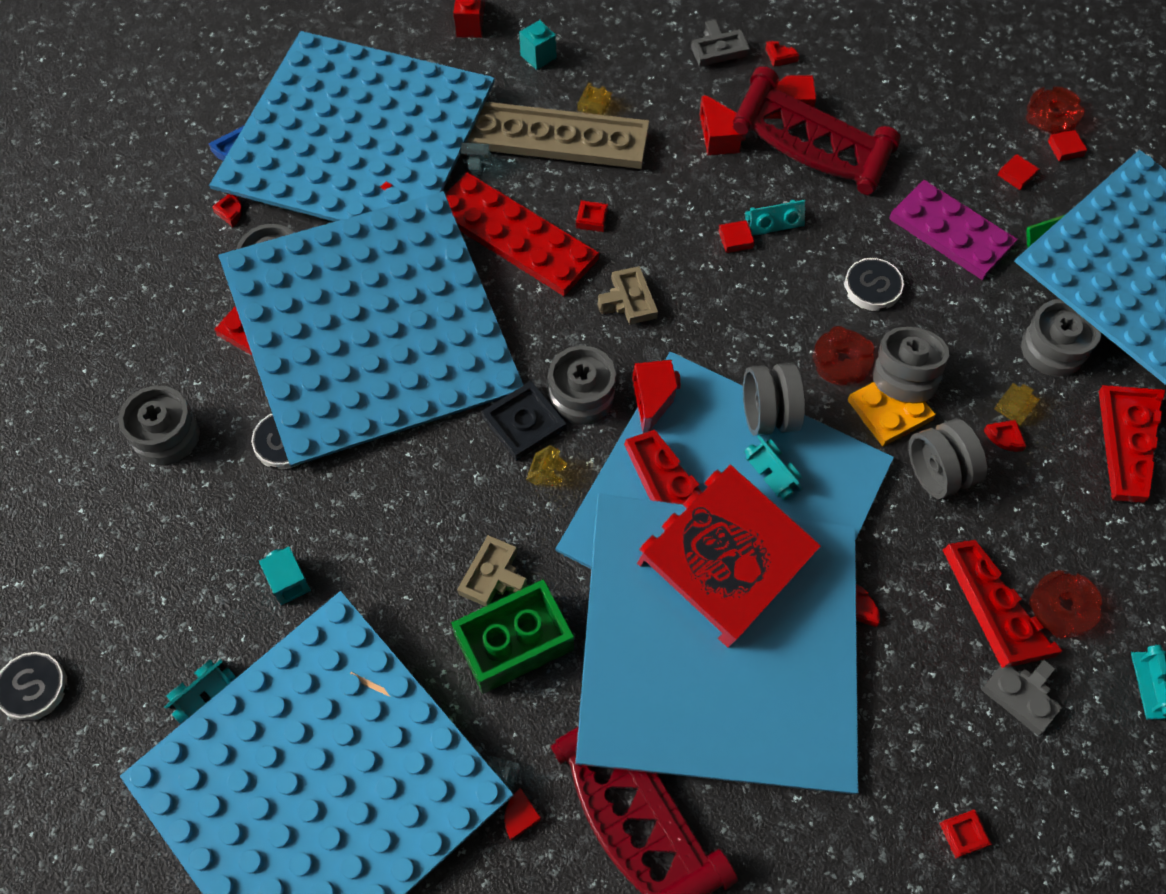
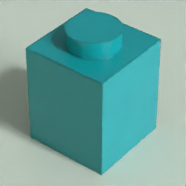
(538, 44)
(284, 575)

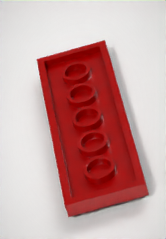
(519, 235)

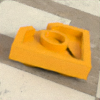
(886, 416)

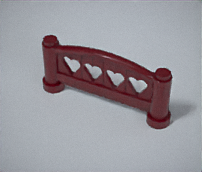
(870, 151)
(690, 870)

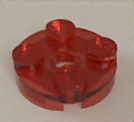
(1041, 111)
(848, 342)
(1053, 616)

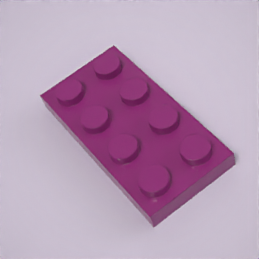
(953, 229)

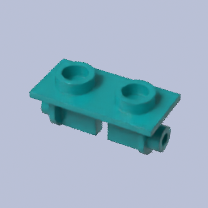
(776, 217)
(765, 457)
(1151, 679)
(187, 699)

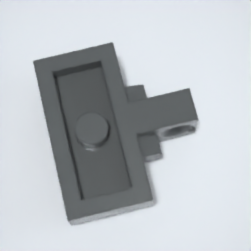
(718, 45)
(1024, 695)

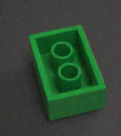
(513, 636)

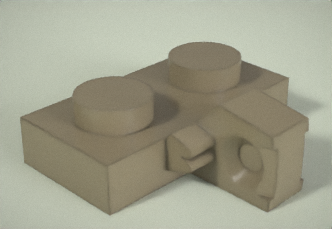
(629, 297)
(491, 573)

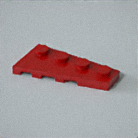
(1130, 438)

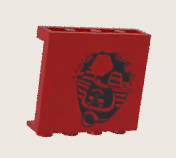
(729, 552)

